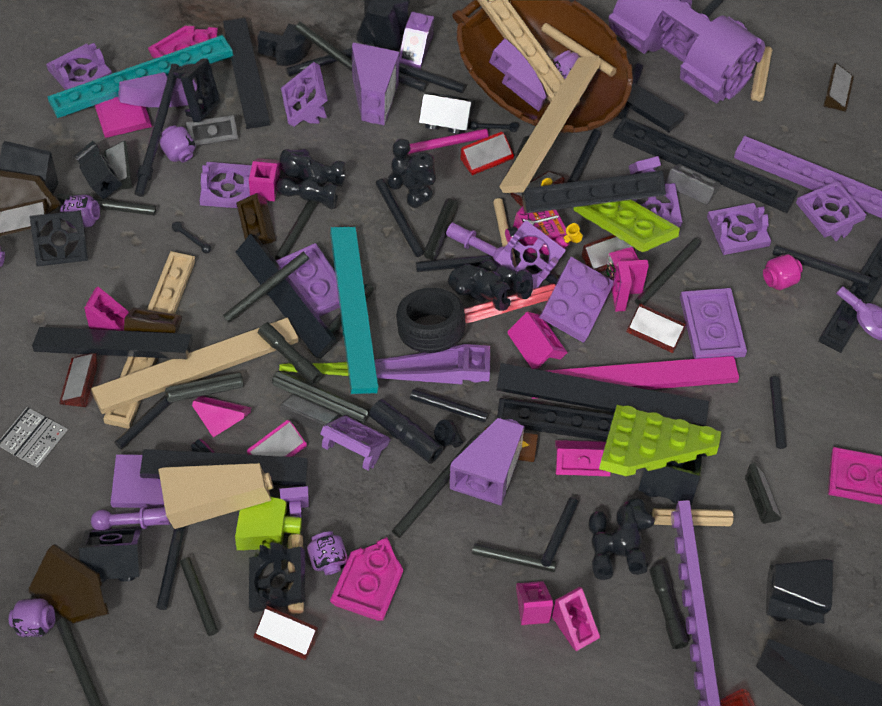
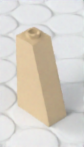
(211, 491)

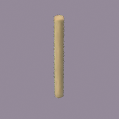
(575, 47)
(502, 223)

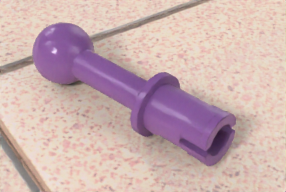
(469, 238)
(146, 517)

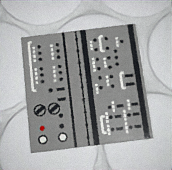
(32, 437)

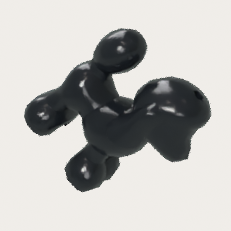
(413, 172)
(314, 175)
(491, 282)
(625, 541)

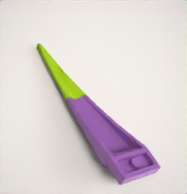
(447, 366)

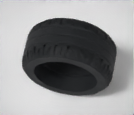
(430, 337)

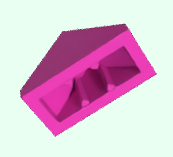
(104, 312)
(534, 603)
(575, 619)

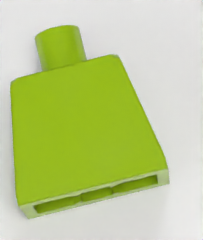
(265, 524)

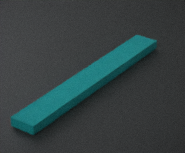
(108, 86)
(353, 311)

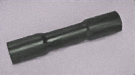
(301, 364)
(672, 621)

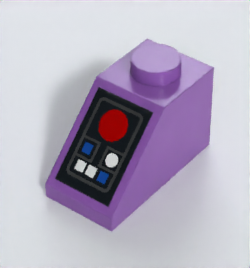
(416, 39)

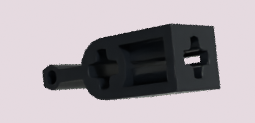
(97, 170)

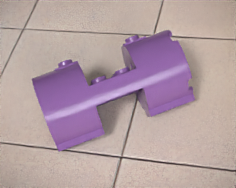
(714, 53)

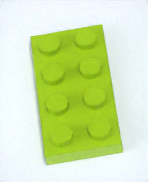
(631, 223)

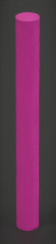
(447, 141)

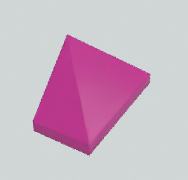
(219, 414)

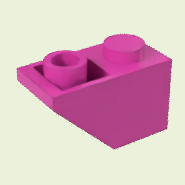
(264, 177)

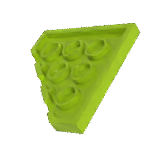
(652, 440)

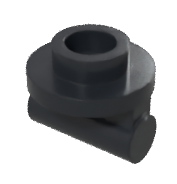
(447, 433)

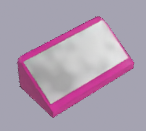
(282, 441)

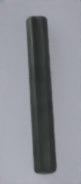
(320, 396)

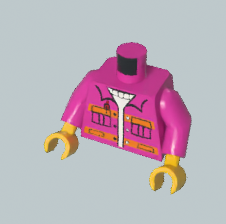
(548, 223)

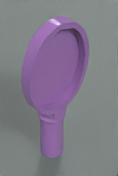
(868, 314)

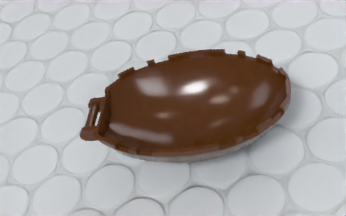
(604, 94)

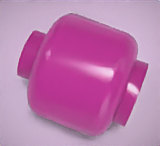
(782, 272)

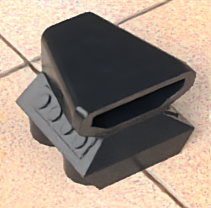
(384, 23)
(800, 591)

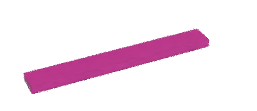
(662, 374)

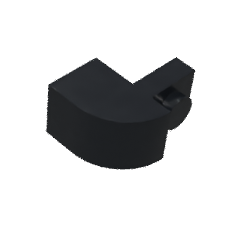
(287, 49)

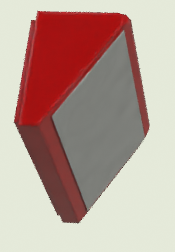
(486, 153)

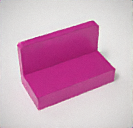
(628, 280)
(535, 340)
(579, 458)

